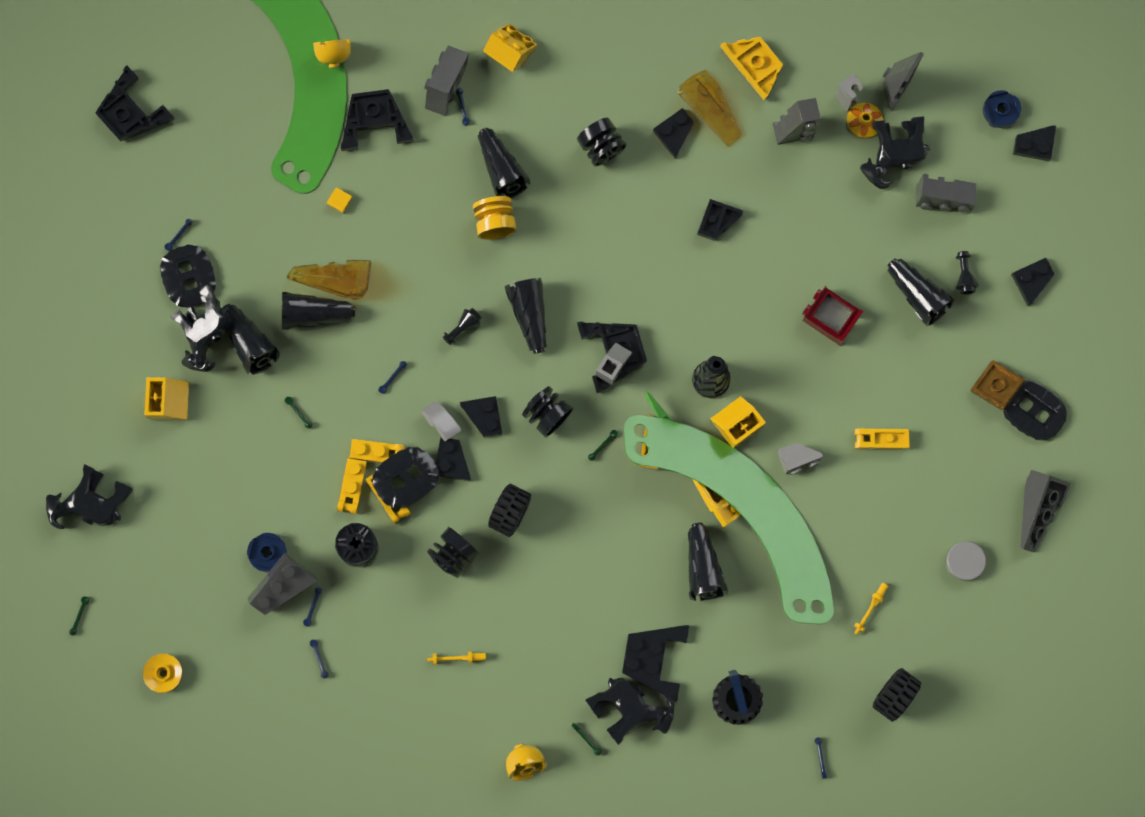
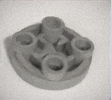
(965, 561)

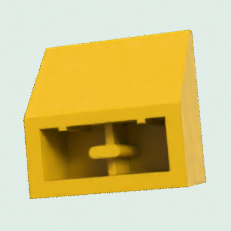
(509, 47)
(166, 399)
(738, 422)

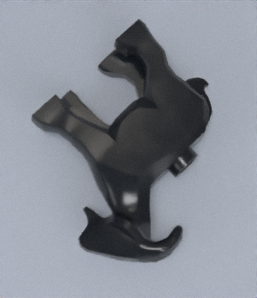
(897, 152)
(203, 330)
(88, 503)
(632, 708)

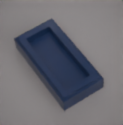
(738, 691)

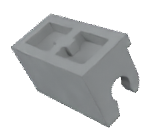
(845, 92)

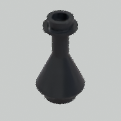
(966, 281)
(468, 320)

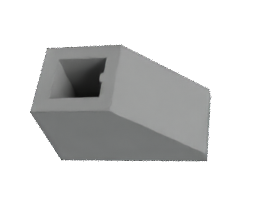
(613, 363)
(797, 456)

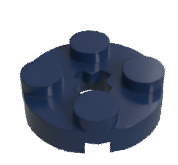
(999, 119)
(261, 543)

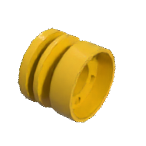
(494, 217)

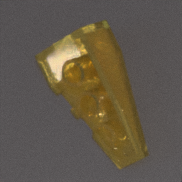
(708, 102)
(342, 280)

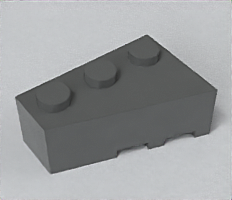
(445, 79)
(799, 122)
(945, 195)
(281, 584)

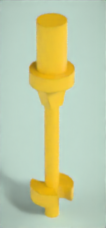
(876, 598)
(470, 657)

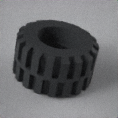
(509, 510)
(897, 694)
(735, 717)

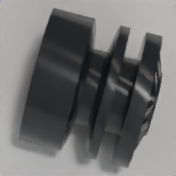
(601, 142)
(545, 410)
(366, 550)
(452, 552)

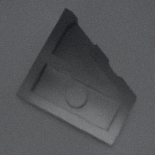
(674, 131)
(1036, 143)
(718, 219)
(1033, 279)
(484, 415)
(451, 460)

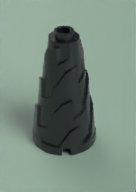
(504, 171)
(921, 292)
(529, 310)
(309, 311)
(251, 345)
(711, 378)
(704, 569)

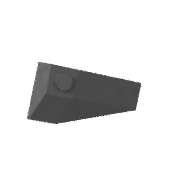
(899, 77)
(1041, 500)

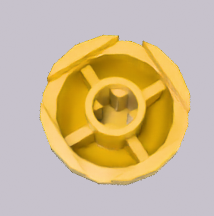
(332, 52)
(524, 761)

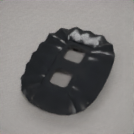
(174, 280)
(1042, 399)
(397, 466)

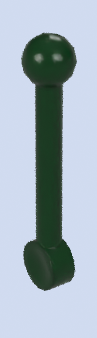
(288, 400)
(613, 434)
(85, 600)
(597, 751)

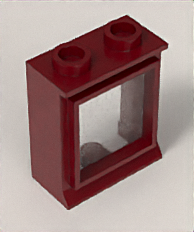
(831, 315)

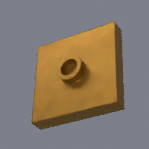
(997, 385)

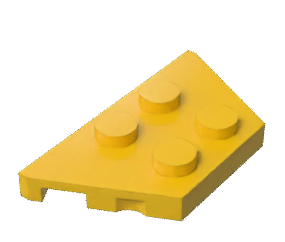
(755, 63)

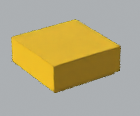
(339, 200)

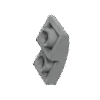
(441, 419)

